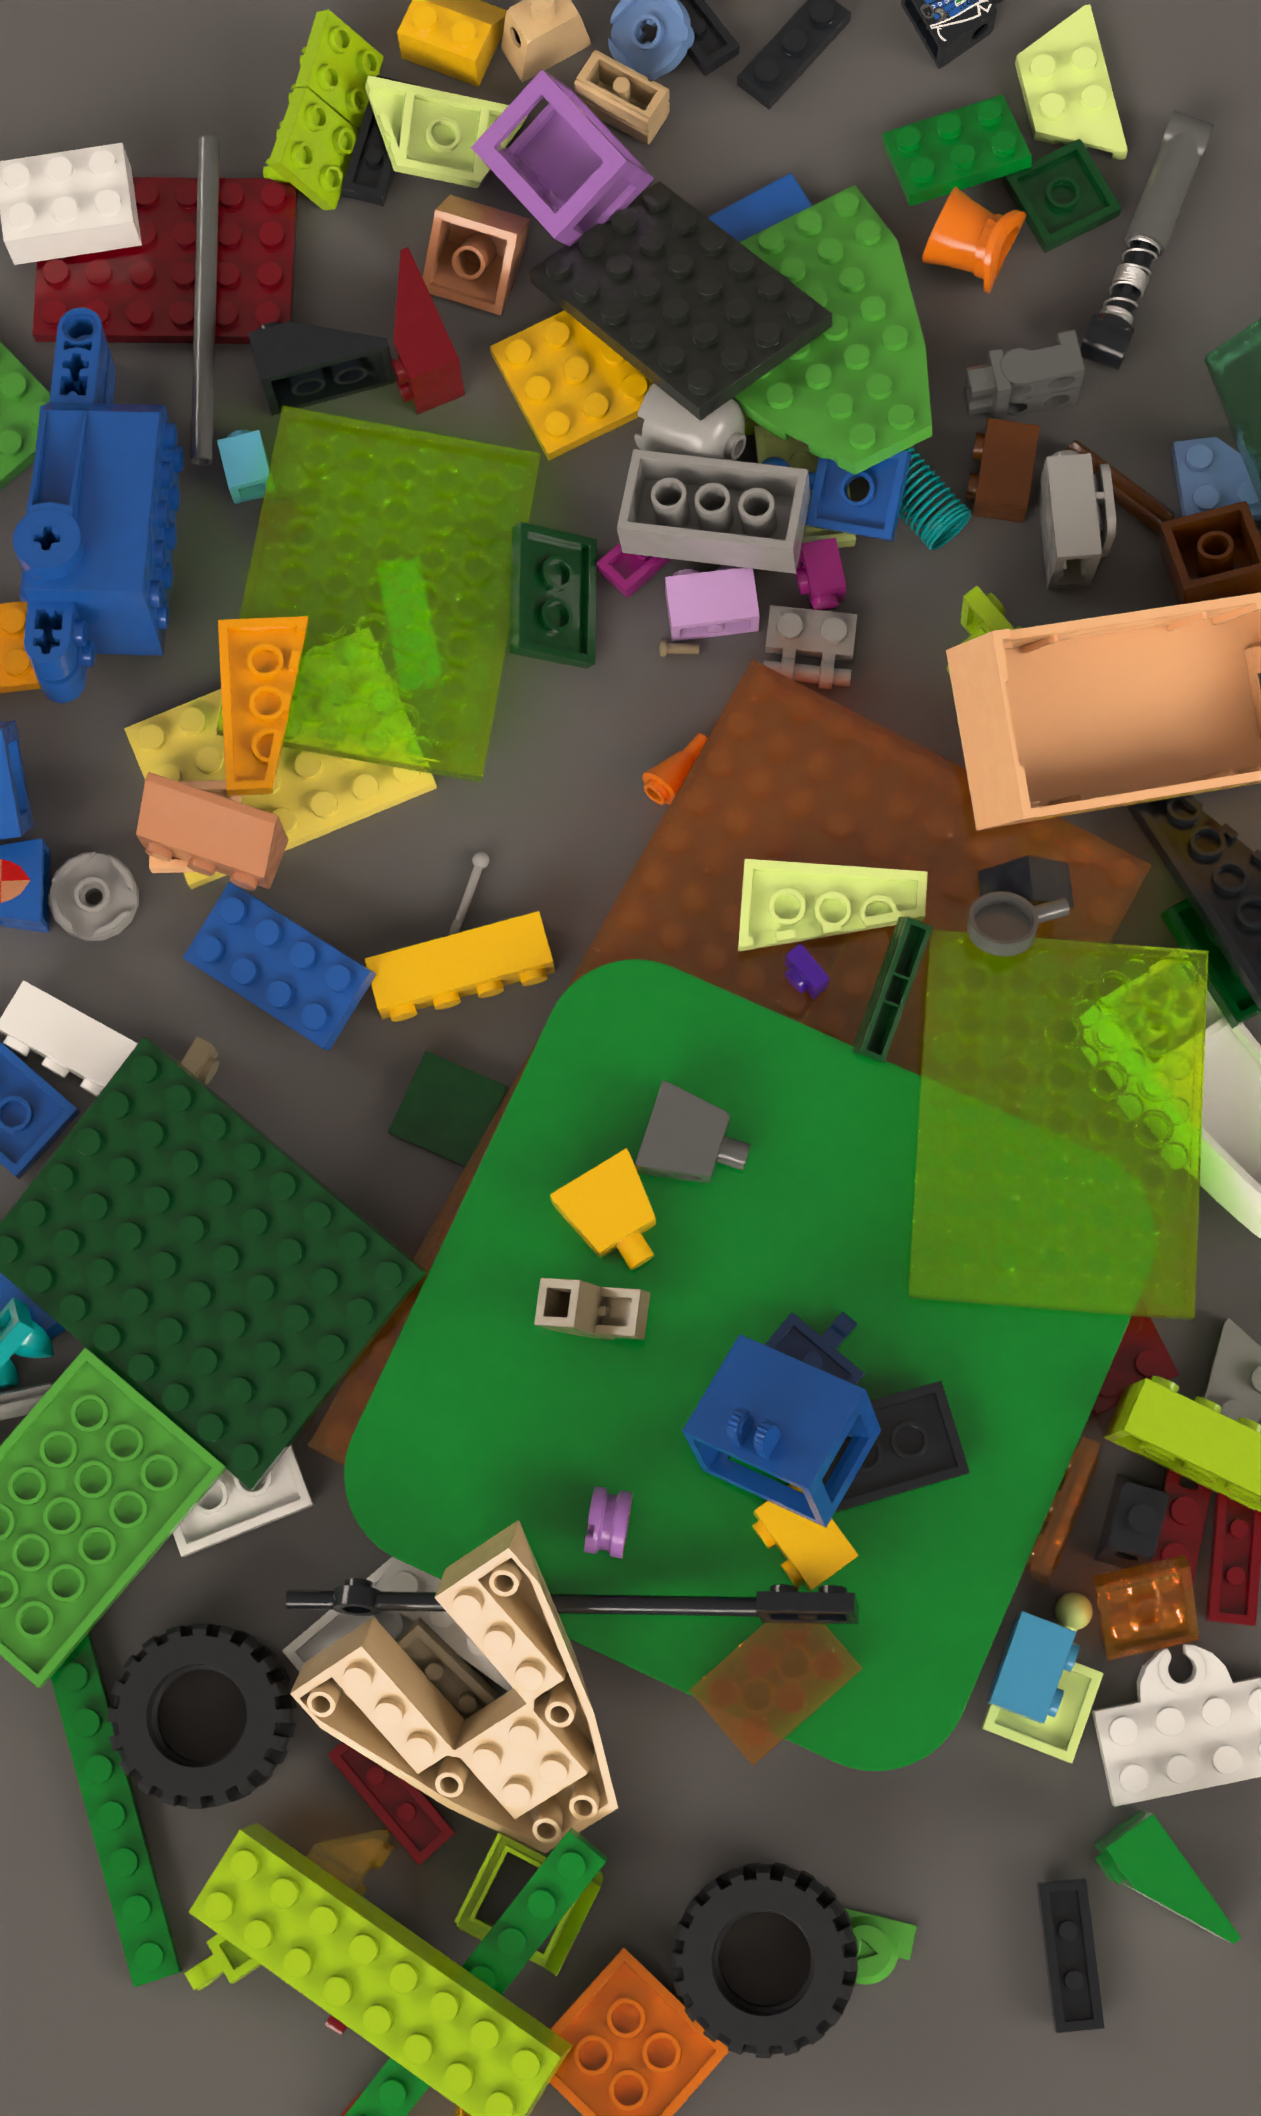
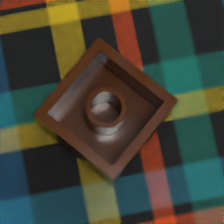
(1212, 554)

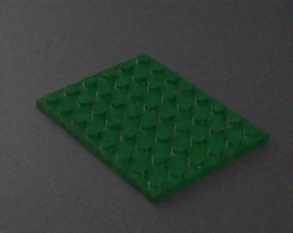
(202, 1262)

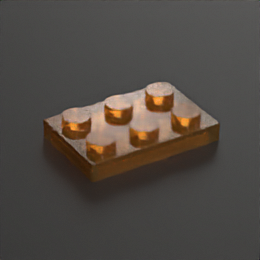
(1064, 1511)
(774, 1683)

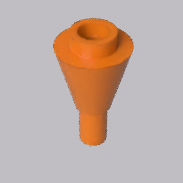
(667, 777)

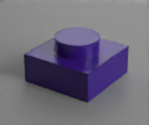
(805, 972)

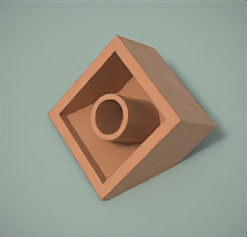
(474, 253)

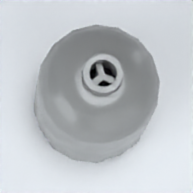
(677, 431)

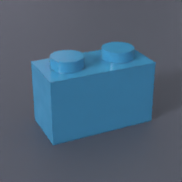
(1032, 1668)

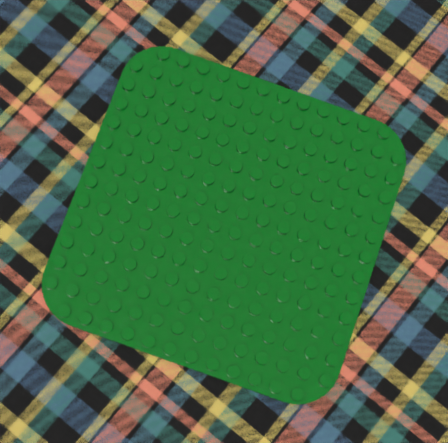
(521, 1421)

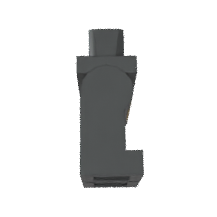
(1026, 379)

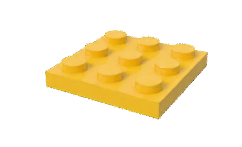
(568, 383)

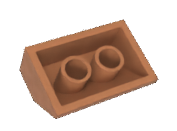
(210, 832)

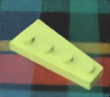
(814, 901)

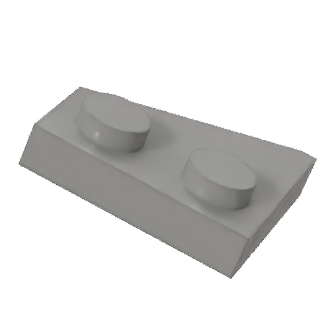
(1236, 1374)

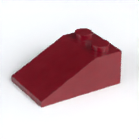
(426, 360)

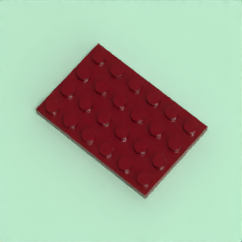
(150, 288)

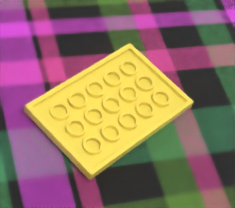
(310, 789)

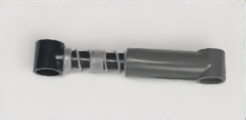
(1147, 236)

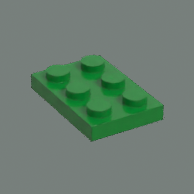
(956, 150)

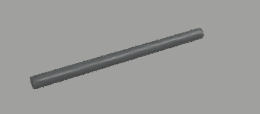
(205, 301)

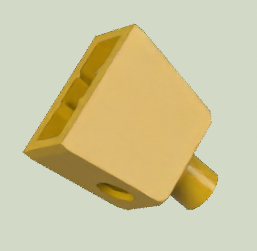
(609, 1209)

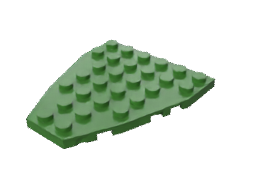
(864, 381)

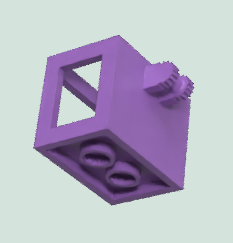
(564, 162)

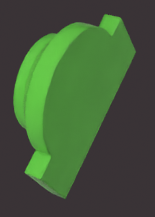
(879, 1944)

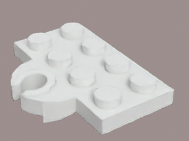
(1181, 1732)

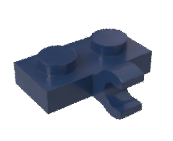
(803, 1343)

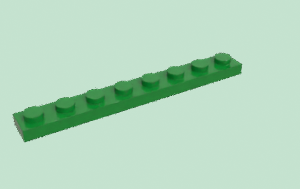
(114, 1819)
(500, 1955)

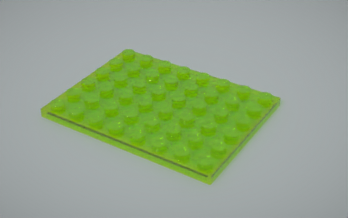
(405, 585)
(1060, 1127)

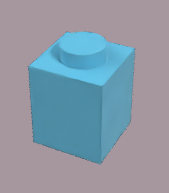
(244, 464)

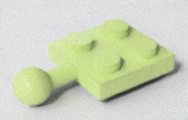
(1061, 1733)

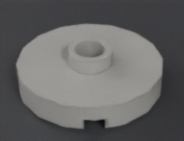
(82, 877)

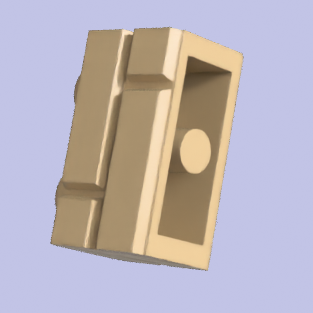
(623, 97)

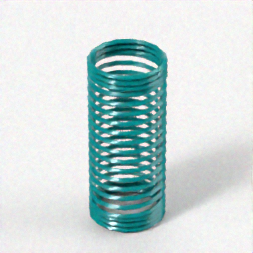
(947, 525)

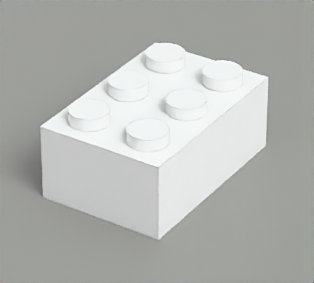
(68, 204)

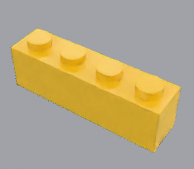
(460, 966)

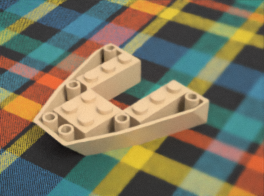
(518, 1764)

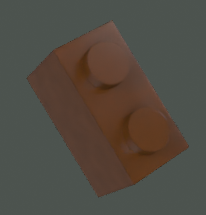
(1004, 470)

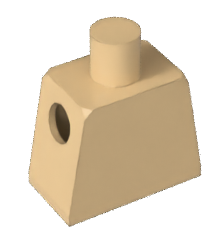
(542, 35)

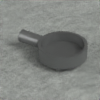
(1009, 923)

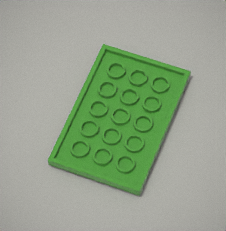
(84, 1506)

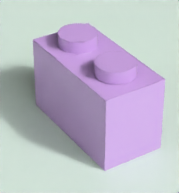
(711, 603)

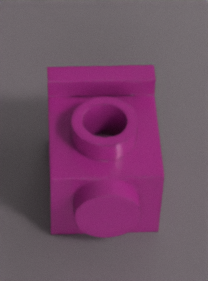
(821, 574)

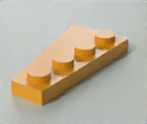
(257, 691)

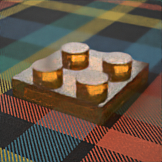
(1146, 1607)

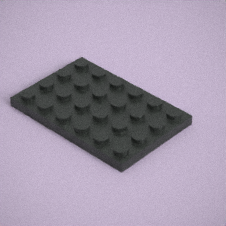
(681, 300)

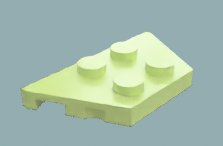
(1070, 87)
(433, 130)

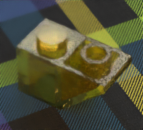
(353, 1856)

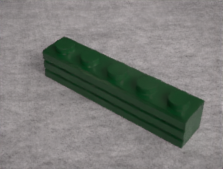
(892, 988)

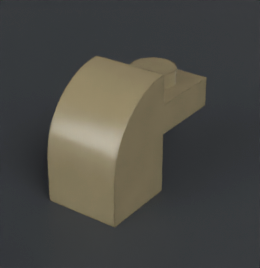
(591, 1310)

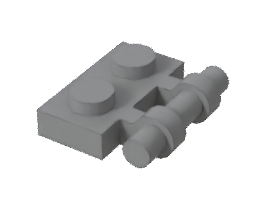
(814, 635)

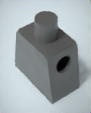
(687, 1138)

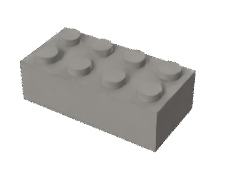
(714, 511)

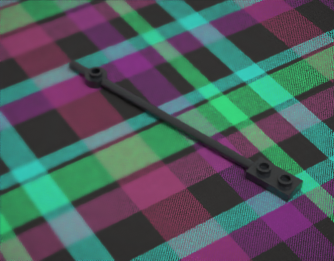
(778, 1605)

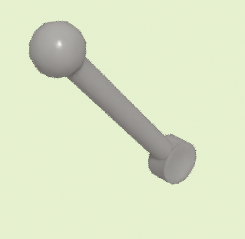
(480, 861)

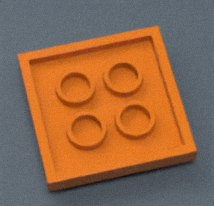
(631, 2046)

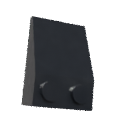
(317, 363)

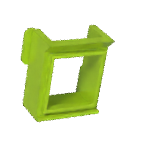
(567, 1927)

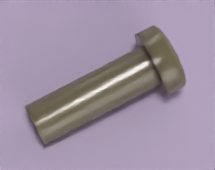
(677, 648)

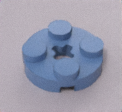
(666, 50)

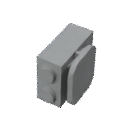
(1075, 518)

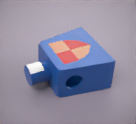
(25, 885)

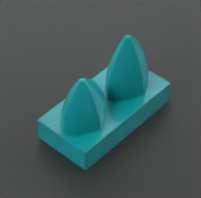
(20, 1337)

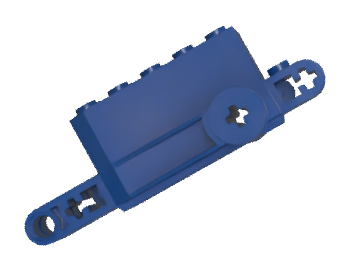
(96, 518)

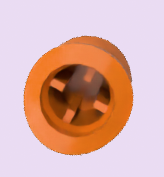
(972, 237)

